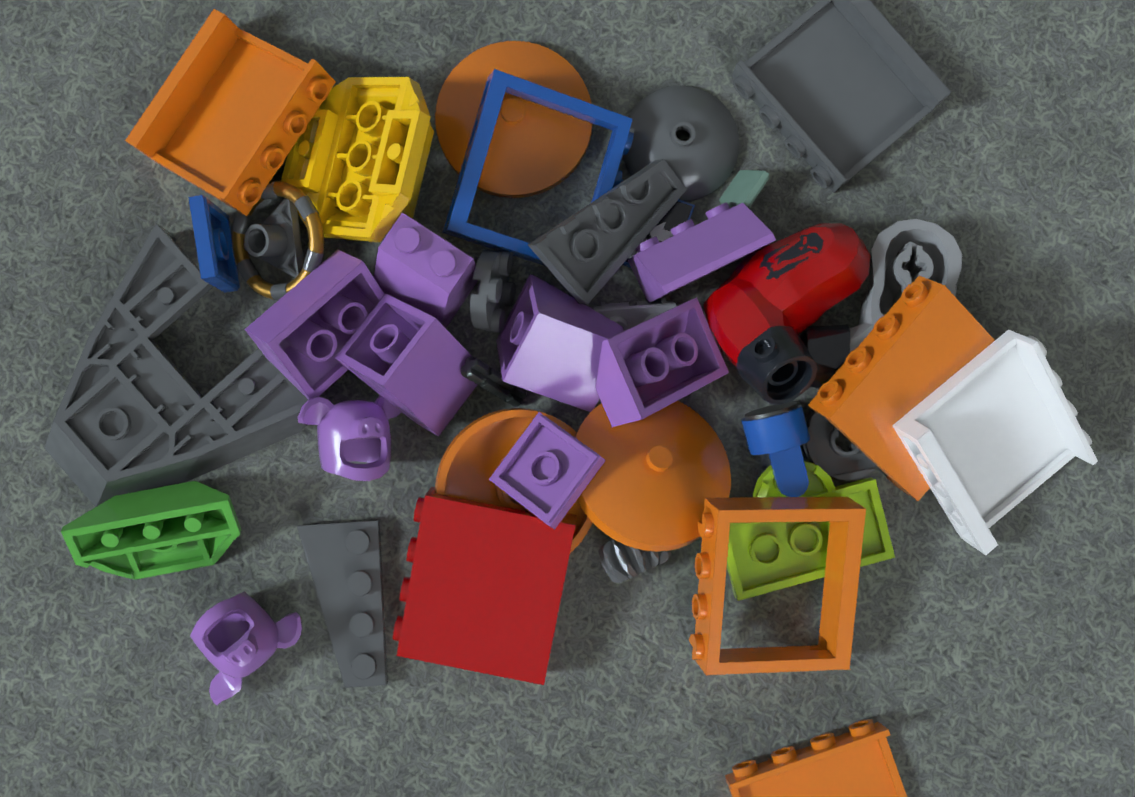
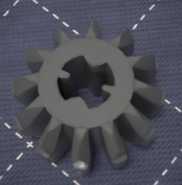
(626, 562)

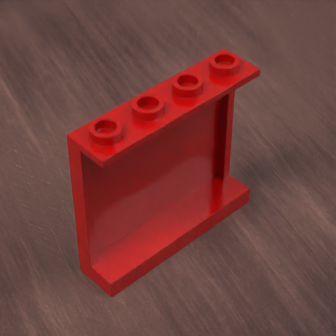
(483, 587)

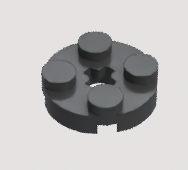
(494, 291)
(831, 458)

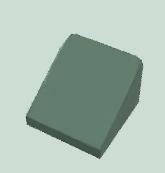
(745, 188)

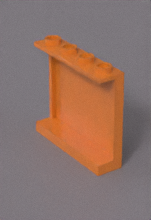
(230, 112)
(894, 369)
(831, 767)

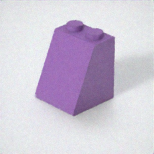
(424, 270)
(554, 345)
(410, 363)

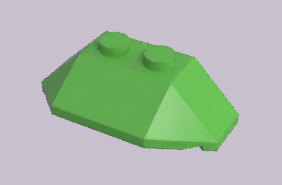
(154, 531)

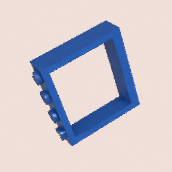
(478, 145)

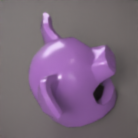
(352, 433)
(239, 639)

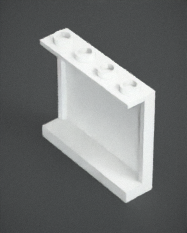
(993, 435)

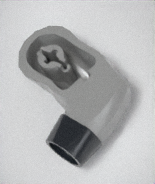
(897, 259)

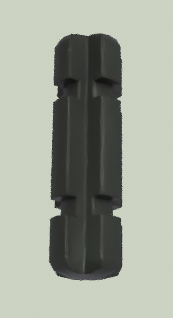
(491, 380)

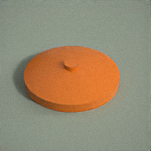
(530, 143)
(478, 453)
(653, 476)

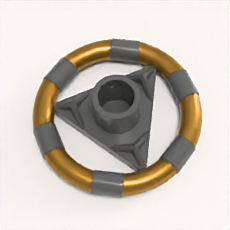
(278, 240)

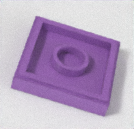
(547, 470)

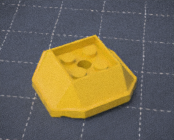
(363, 156)

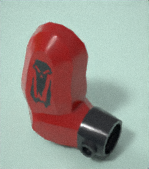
(777, 297)

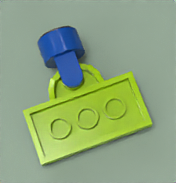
(787, 554)

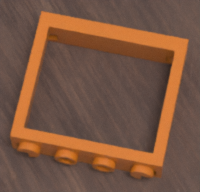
(839, 589)

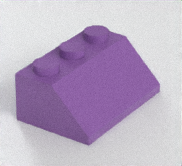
(698, 249)
(316, 321)
(657, 363)

